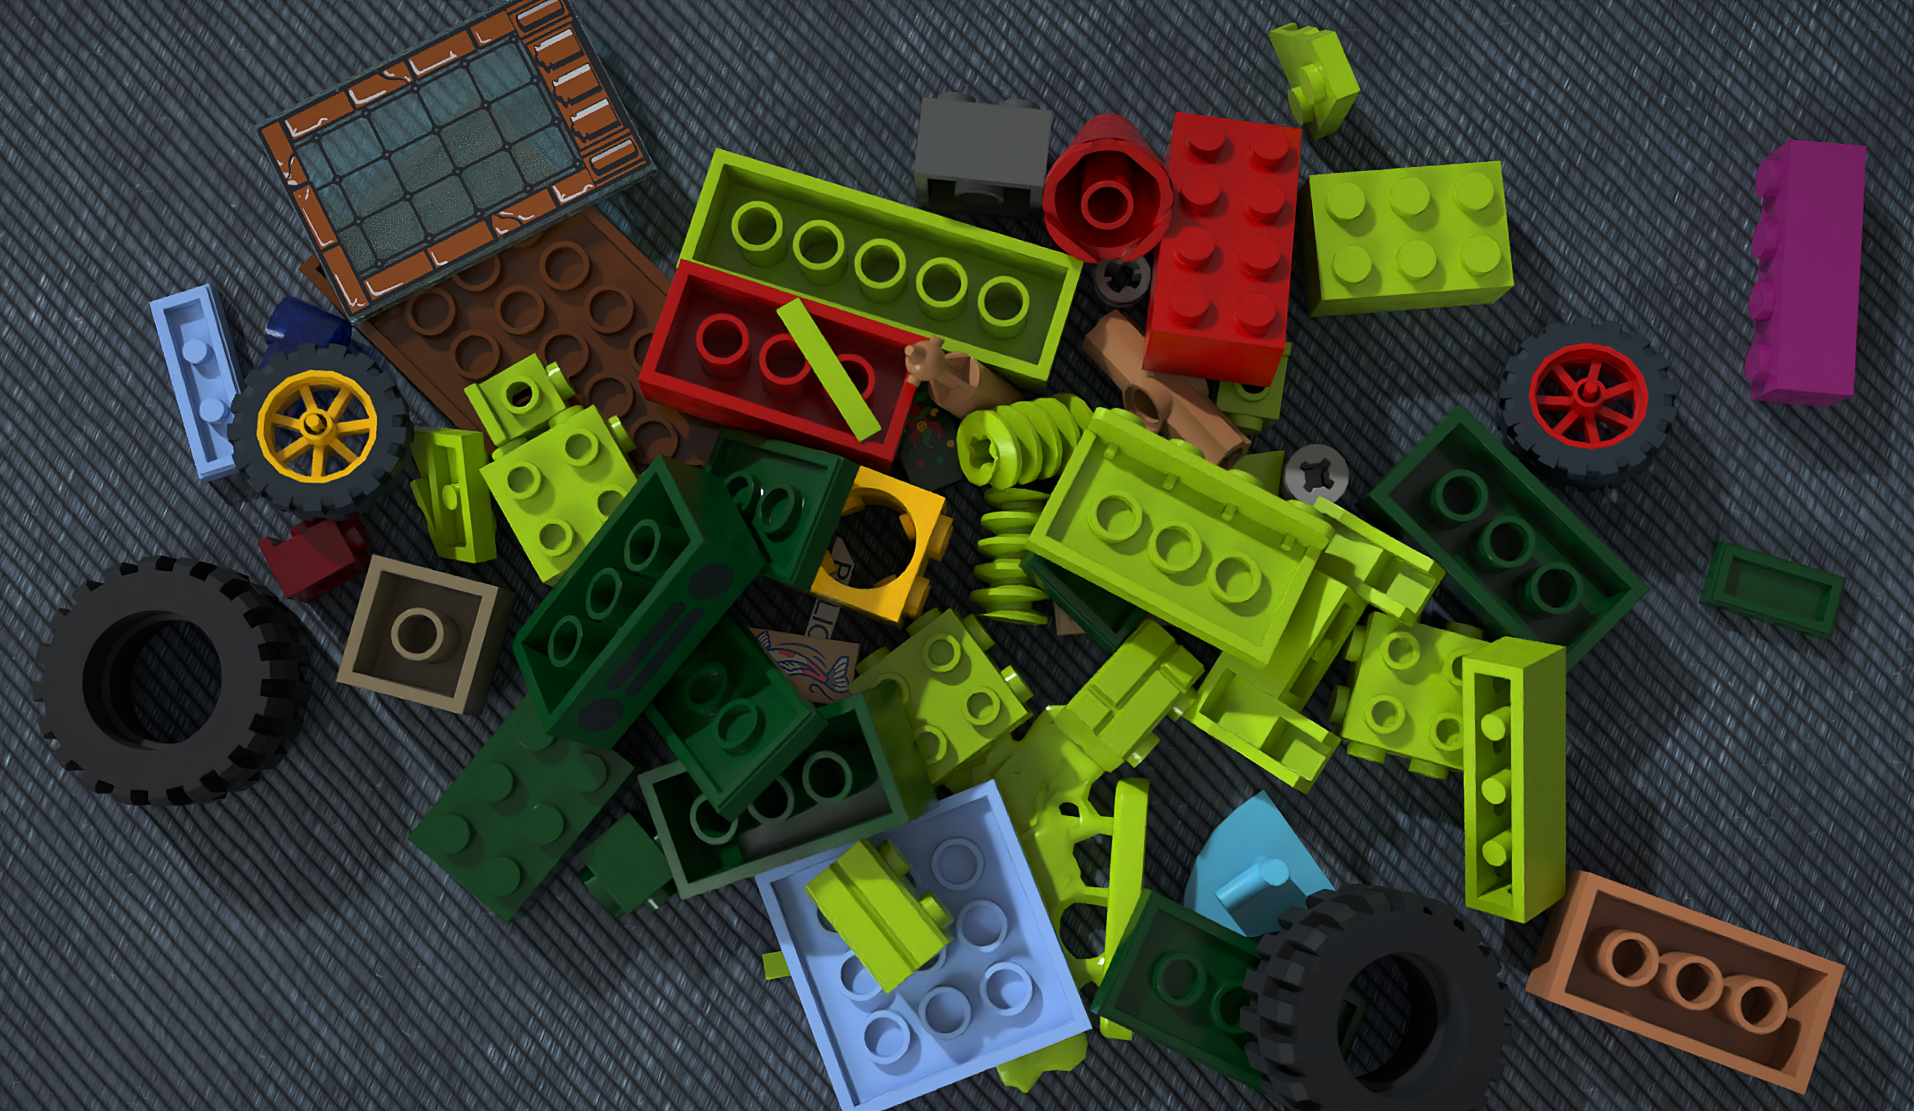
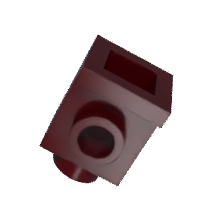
(318, 556)

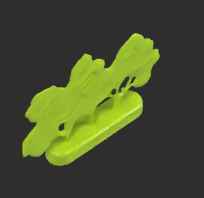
(1035, 781)

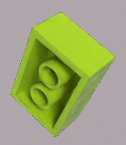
(1404, 239)

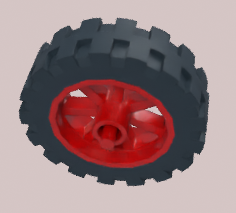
(1597, 349)

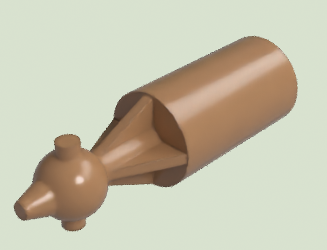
(957, 379)

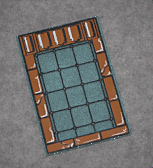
(453, 151)

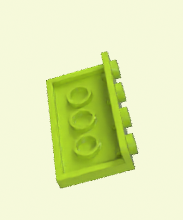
(1181, 535)

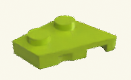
(1318, 77)
(454, 492)

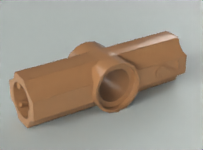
(1163, 401)

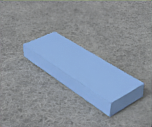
(202, 373)

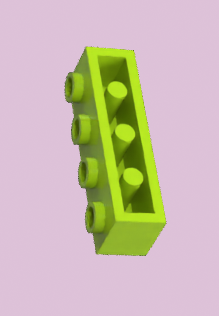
(1514, 777)

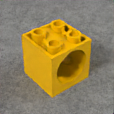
(923, 521)

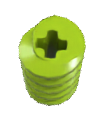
(1021, 440)
(1009, 589)

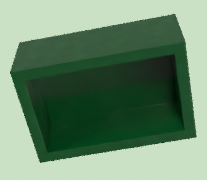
(523, 811)

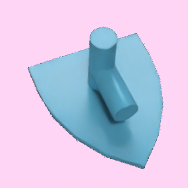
(1252, 870)

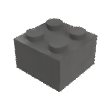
(982, 157)

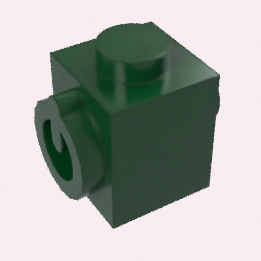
(628, 867)

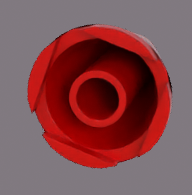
(1107, 193)

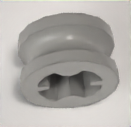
(1128, 296)

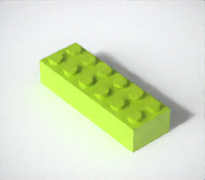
(887, 263)

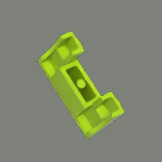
(1262, 708)

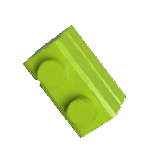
(1130, 696)
(881, 911)

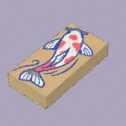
(815, 664)

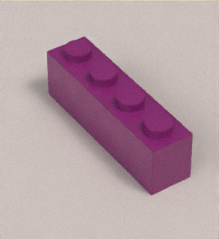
(1807, 273)

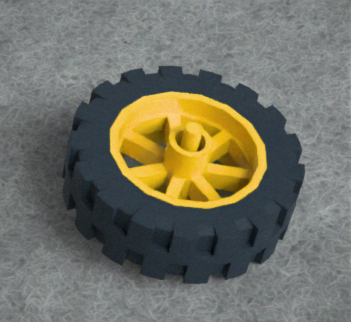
(299, 375)

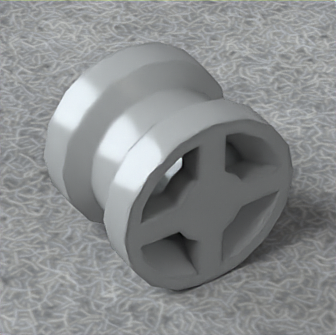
(1307, 484)

